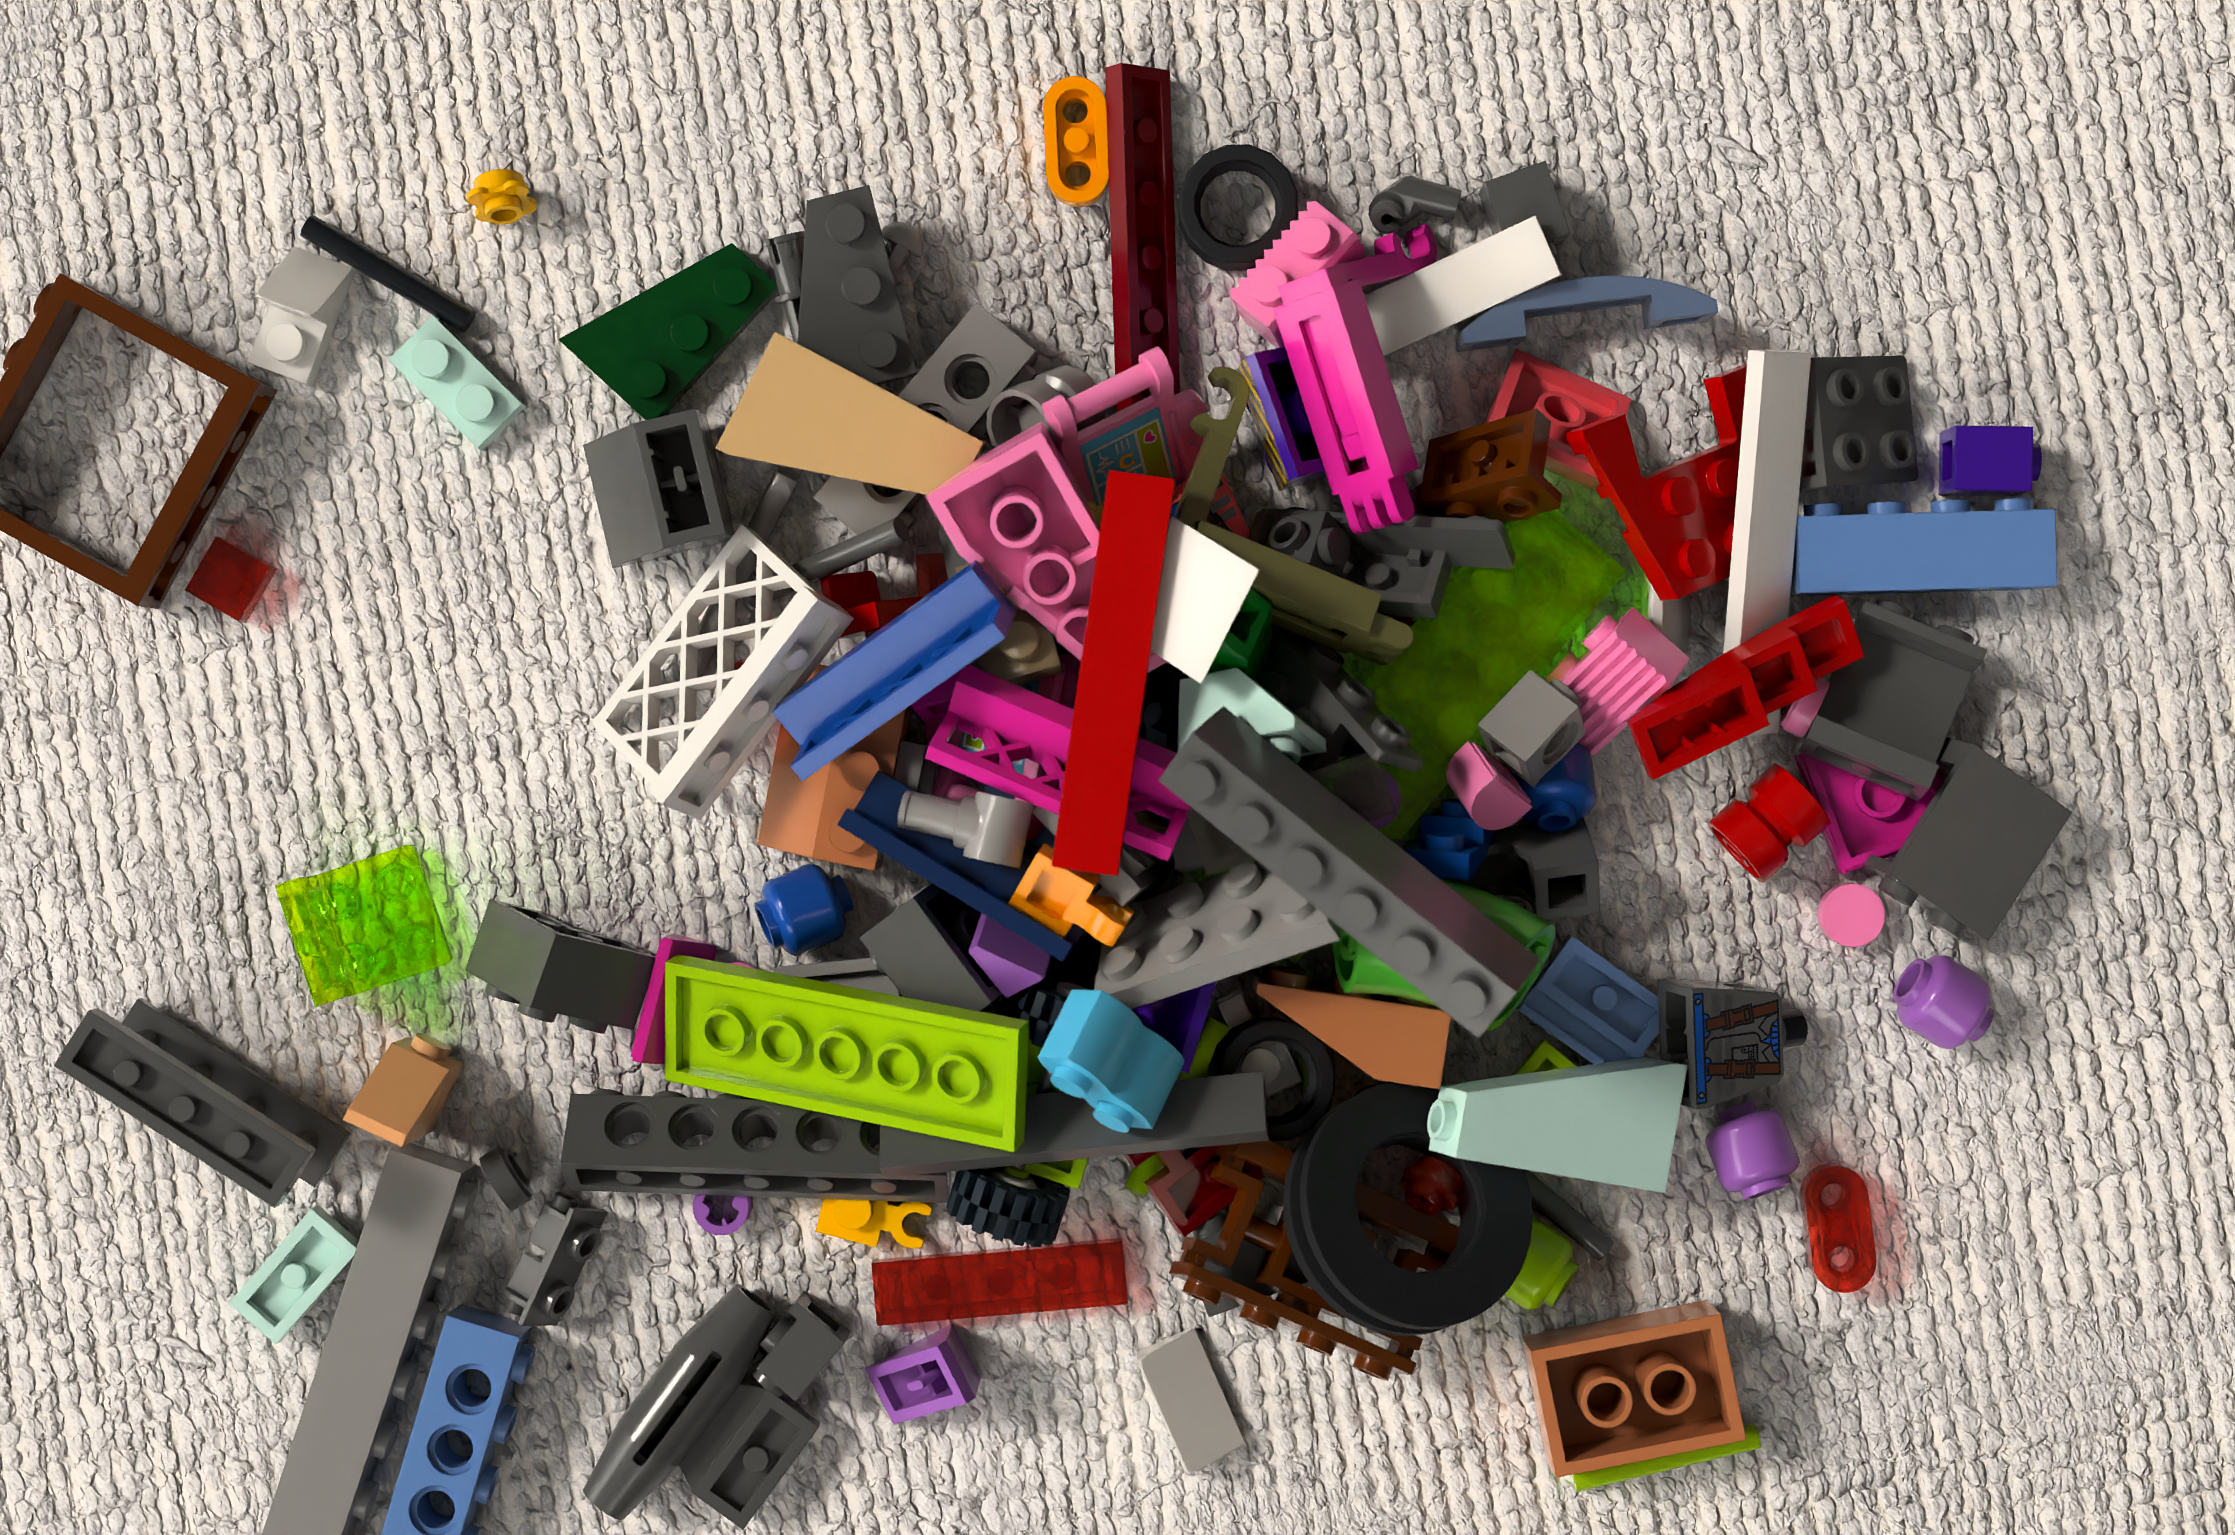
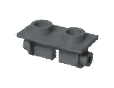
(545, 1288)

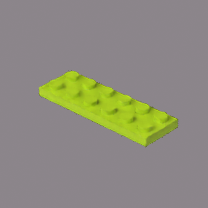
(847, 1051)

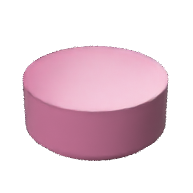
(1801, 713)
(1851, 914)

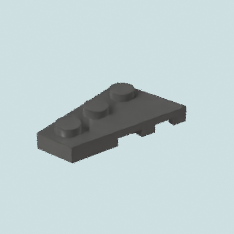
(849, 290)

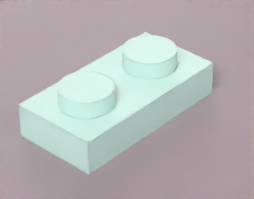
(457, 382)
(296, 1274)

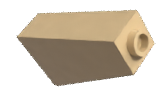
(838, 424)

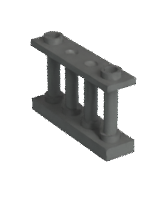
(203, 1100)

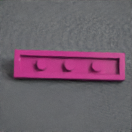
(1030, 726)

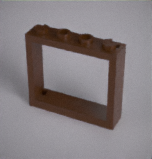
(203, 474)

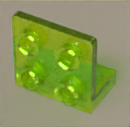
(364, 924)

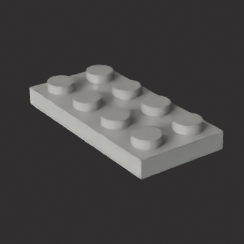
(1209, 934)

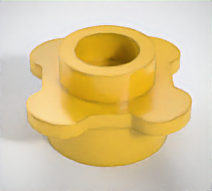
(501, 197)

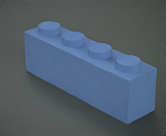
(1924, 551)

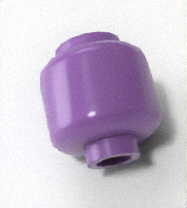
(1943, 1001)
(1752, 1151)

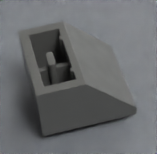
(659, 488)

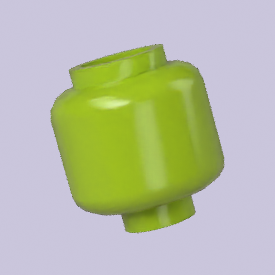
(1545, 1270)

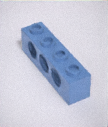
(467, 1341)

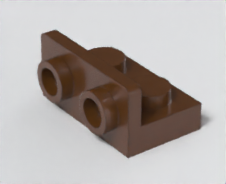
(1491, 471)

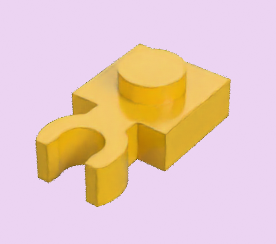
(865, 1219)

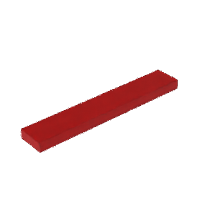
(1113, 673)

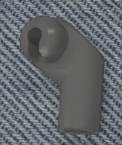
(1409, 198)

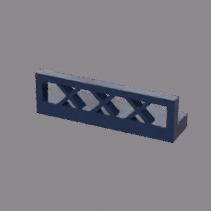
(973, 881)

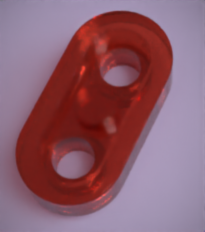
(1837, 1225)

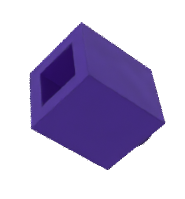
(1988, 460)

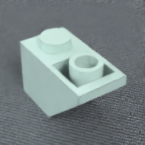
(1251, 705)

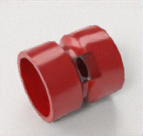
(1773, 818)

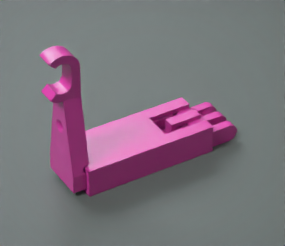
(1348, 382)

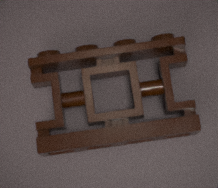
(1295, 1303)

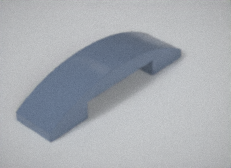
(1661, 304)

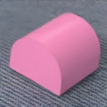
(1486, 788)

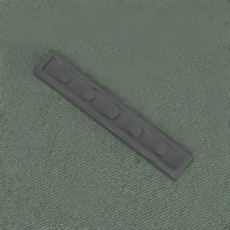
(1064, 1128)

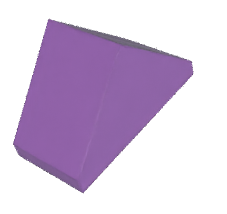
(925, 1376)

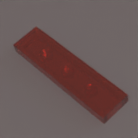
(999, 1282)

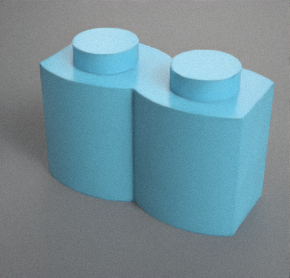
(1110, 1060)

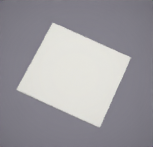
(1197, 599)

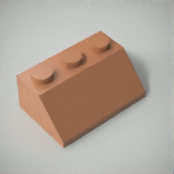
(805, 814)

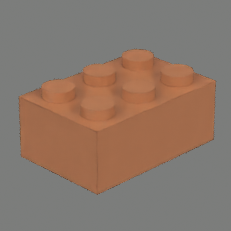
(1633, 1388)

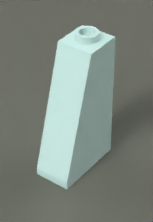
(1574, 1122)

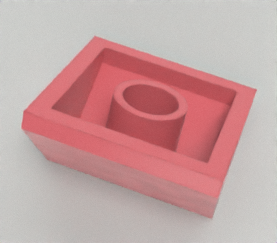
(1565, 400)

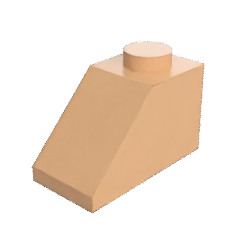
(406, 1090)

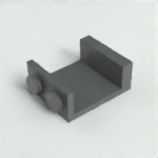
(1896, 703)
(1972, 844)

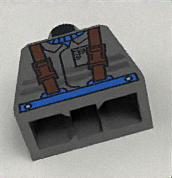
(1726, 1036)

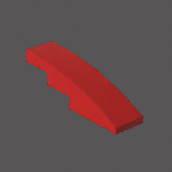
(1743, 686)

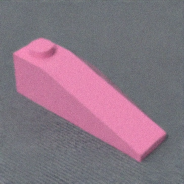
(1028, 530)

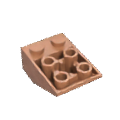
(1378, 1033)

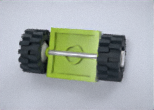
(1024, 1199)

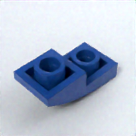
(1451, 841)

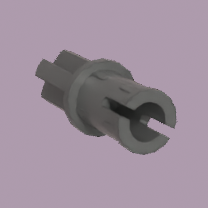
(787, 262)

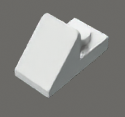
(301, 314)

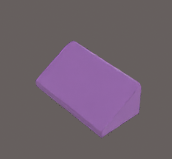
(1007, 957)

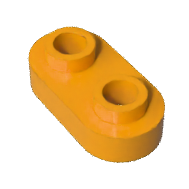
(1076, 143)

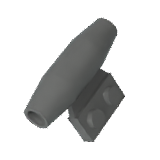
(700, 1416)

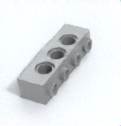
(974, 343)

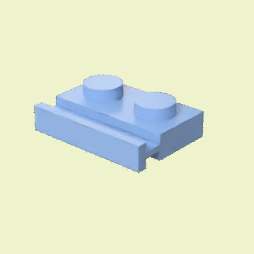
(1592, 1005)

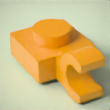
(1065, 897)

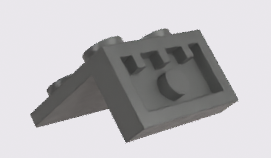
(1858, 423)

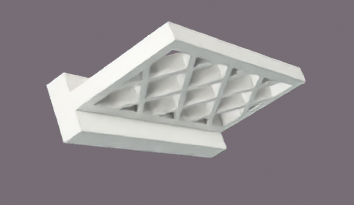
(742, 714)

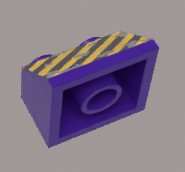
(1281, 419)

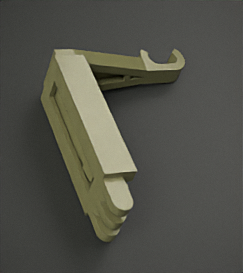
(1300, 595)

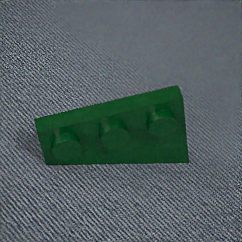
(673, 331)

